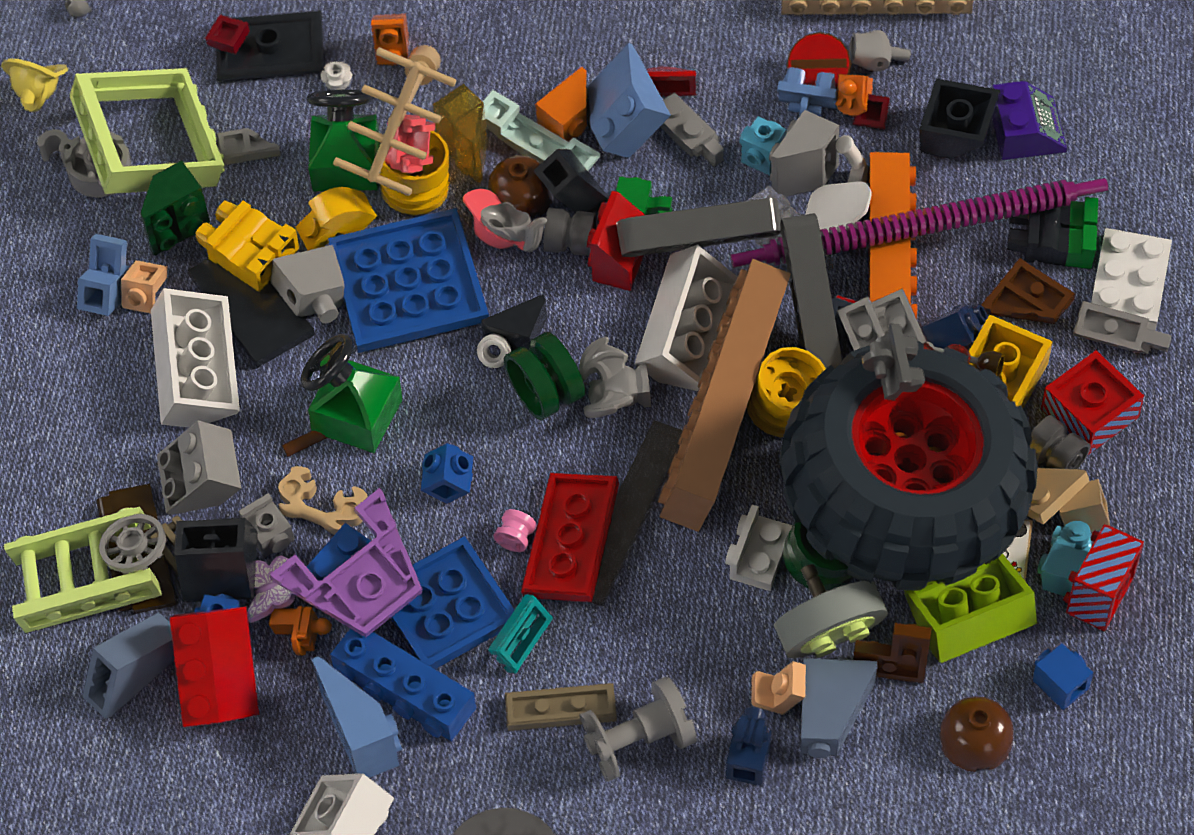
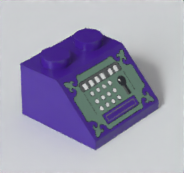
(1026, 122)

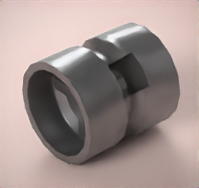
(567, 231)
(1057, 447)

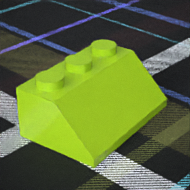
(974, 610)

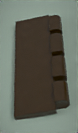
(141, 497)

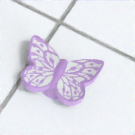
(268, 593)

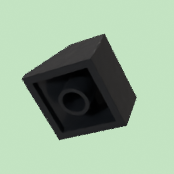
(956, 118)

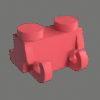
(416, 133)

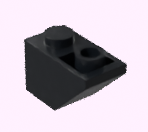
(571, 182)

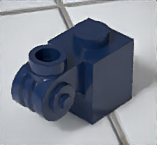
(956, 326)
(749, 748)

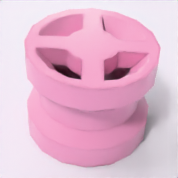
(514, 530)

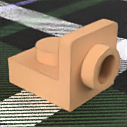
(141, 284)
(780, 691)

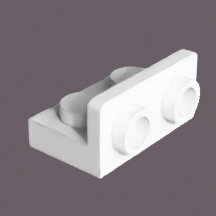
(758, 550)

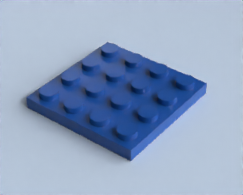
(409, 280)

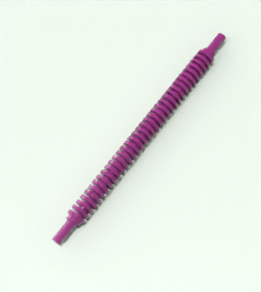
(935, 219)

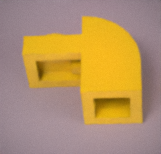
(333, 212)

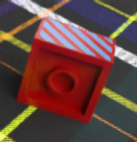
(1093, 400)
(1103, 577)

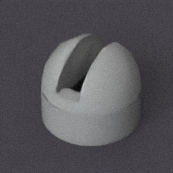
(77, 7)

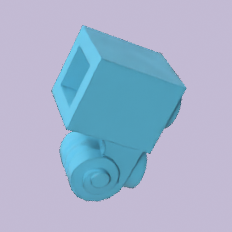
(1067, 554)

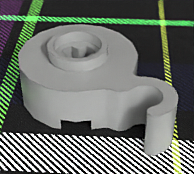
(78, 159)

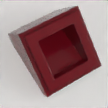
(876, 113)

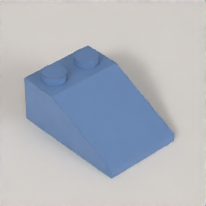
(625, 104)
(360, 722)

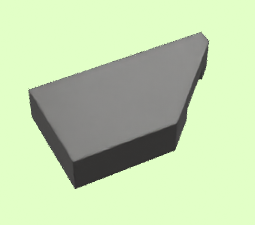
(244, 146)

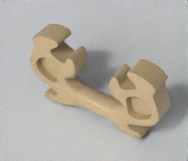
(294, 490)

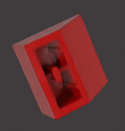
(605, 254)

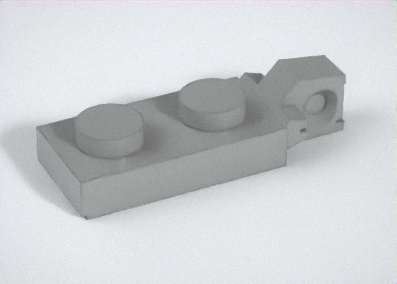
(691, 131)
(1119, 329)

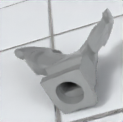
(619, 383)

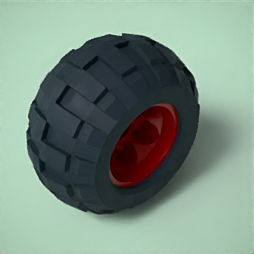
(888, 510)

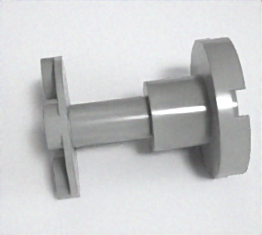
(650, 723)

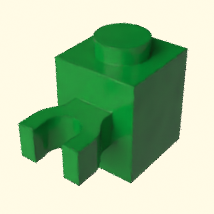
(640, 195)

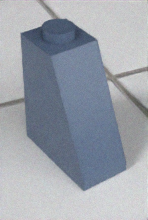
(128, 664)
(832, 702)

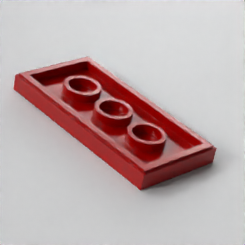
(570, 537)

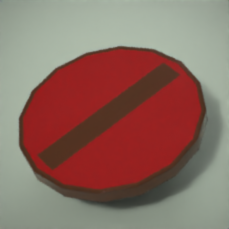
(818, 54)

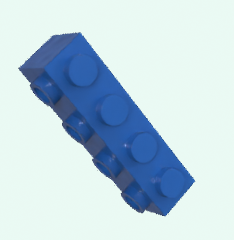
(404, 683)

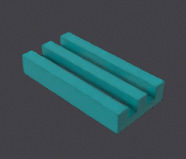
(518, 629)

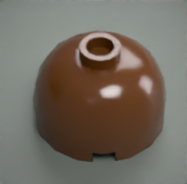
(518, 184)
(976, 734)

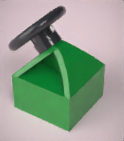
(333, 139)
(352, 399)

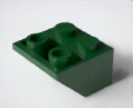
(173, 208)

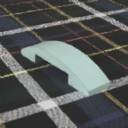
(528, 136)

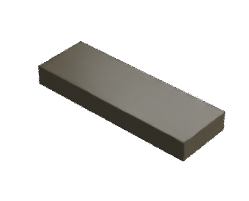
(559, 706)

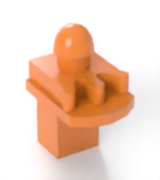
(853, 94)
(303, 626)

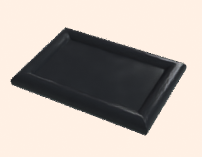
(275, 47)

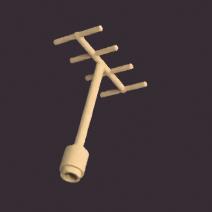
(419, 70)

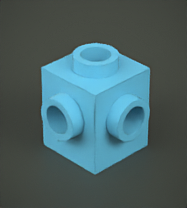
(758, 142)

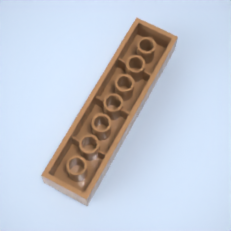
(722, 395)

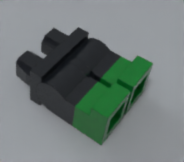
(1058, 235)

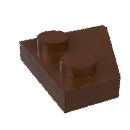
(1028, 295)

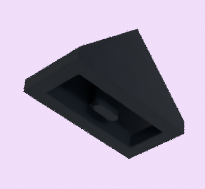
(518, 323)

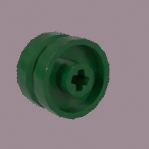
(544, 375)
(800, 553)

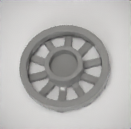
(132, 543)

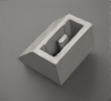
(805, 155)
(198, 469)

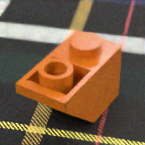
(391, 34)

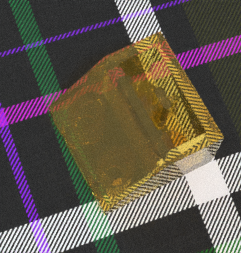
(464, 130)

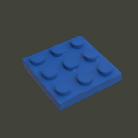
(456, 606)

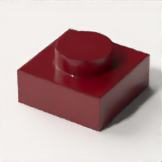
(227, 34)

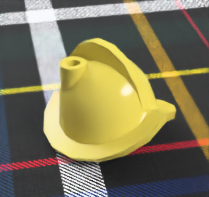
(32, 81)

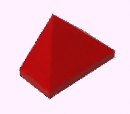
(673, 80)

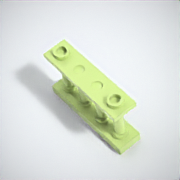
(83, 601)

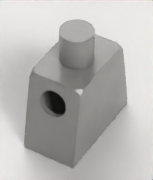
(310, 282)

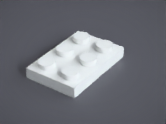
(1131, 273)

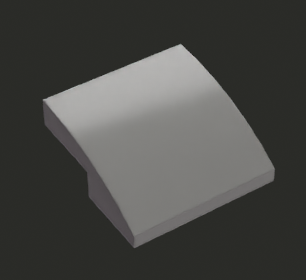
(870, 320)

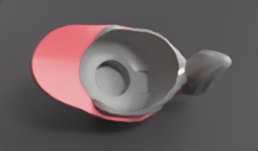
(502, 224)

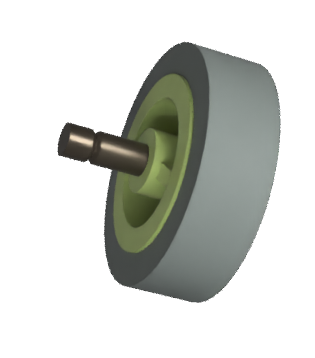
(829, 617)

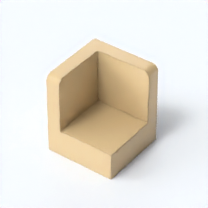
(1087, 506)

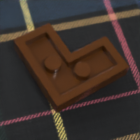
(904, 658)

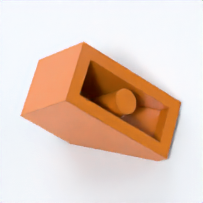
(565, 107)

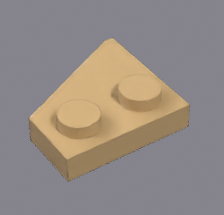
(1054, 490)

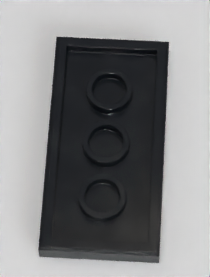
(258, 320)

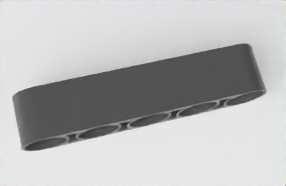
(699, 226)
(810, 288)

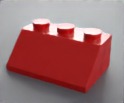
(214, 666)

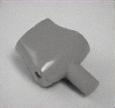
(874, 51)

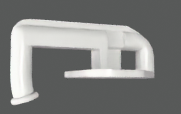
(843, 201)

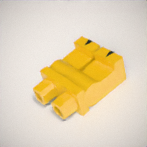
(246, 242)

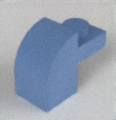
(101, 284)

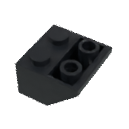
(216, 558)

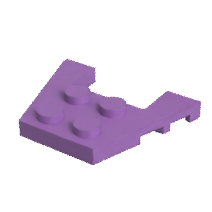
(367, 585)

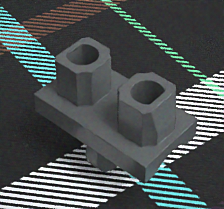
(890, 362)

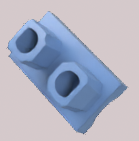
(807, 97)

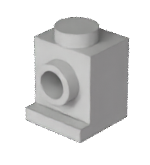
(272, 527)

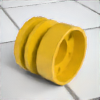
(428, 186)
(781, 387)

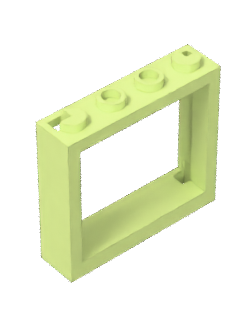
(93, 88)

